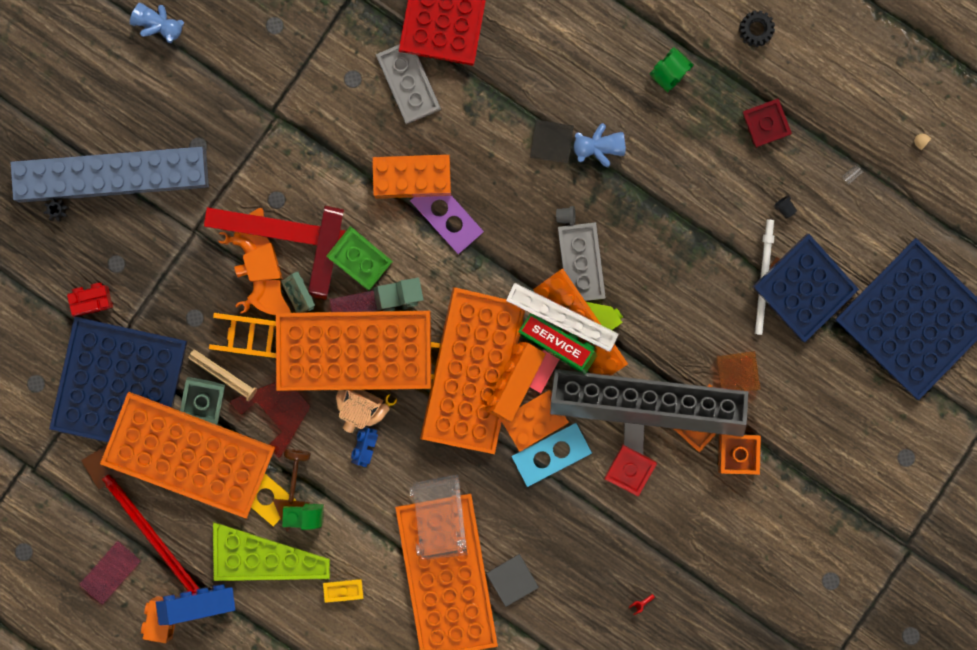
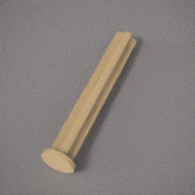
(222, 375)

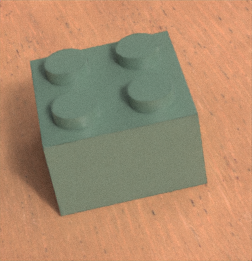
(203, 399)

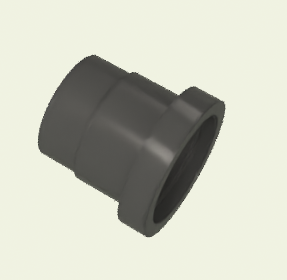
(566, 215)

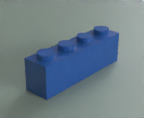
(196, 605)

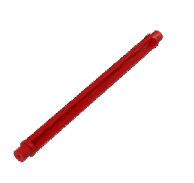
(150, 534)

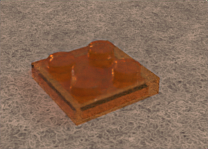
(738, 371)

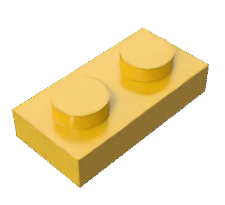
(343, 590)

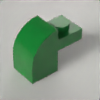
(306, 517)

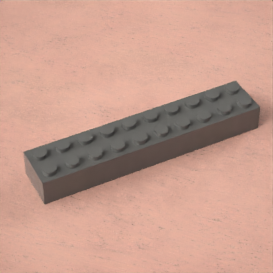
(649, 403)

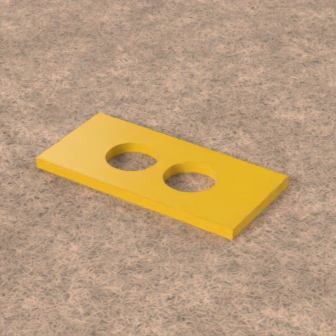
(269, 511)

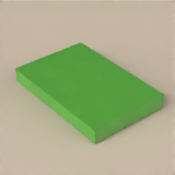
(359, 258)

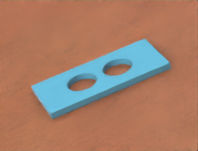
(570, 435)

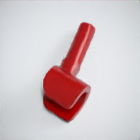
(639, 605)

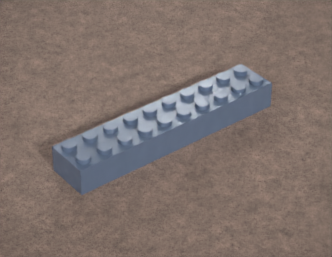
(109, 174)

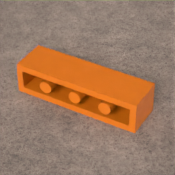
(515, 381)

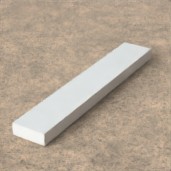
(562, 317)

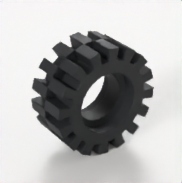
(764, 20)

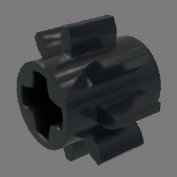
(59, 206)

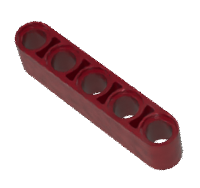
(327, 239)

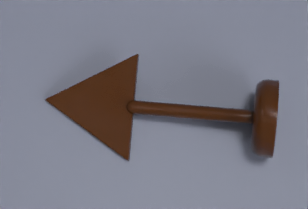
(296, 455)

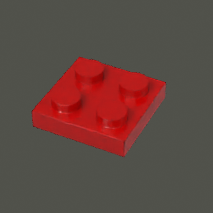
(630, 470)

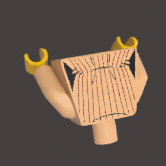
(361, 408)

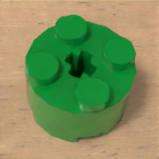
(671, 69)

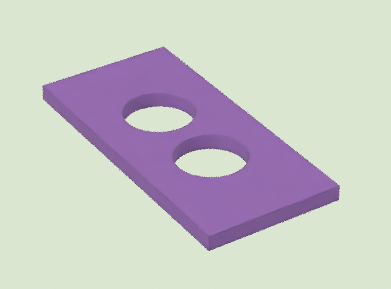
(458, 240)

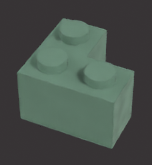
(400, 294)

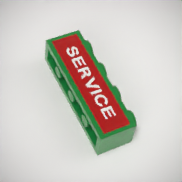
(558, 343)

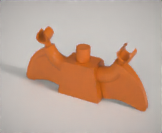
(262, 270)

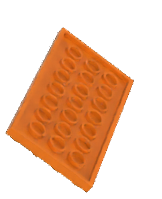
(353, 350)
(470, 361)
(187, 455)
(448, 592)

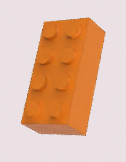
(411, 176)

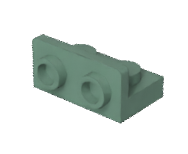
(298, 293)

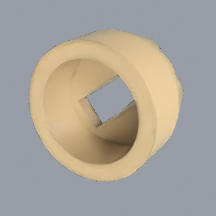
(921, 140)

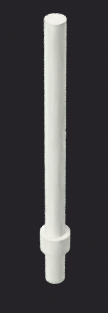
(768, 239)

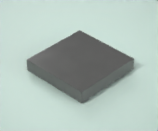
(512, 580)

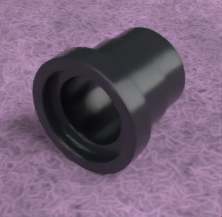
(785, 207)

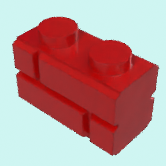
(89, 300)

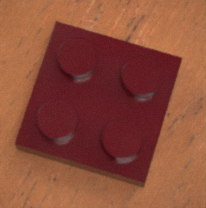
(766, 123)

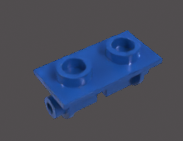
(365, 438)

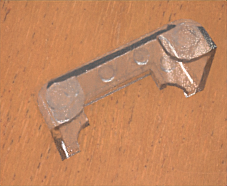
(439, 518)

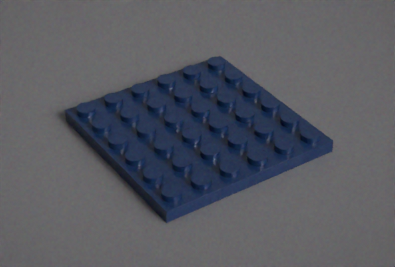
(914, 319)
(104, 366)

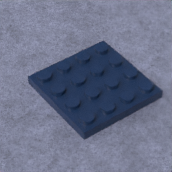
(805, 287)

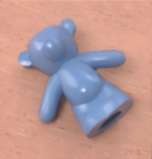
(156, 22)
(598, 145)

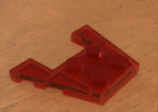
(283, 407)

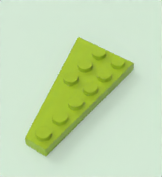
(252, 557)

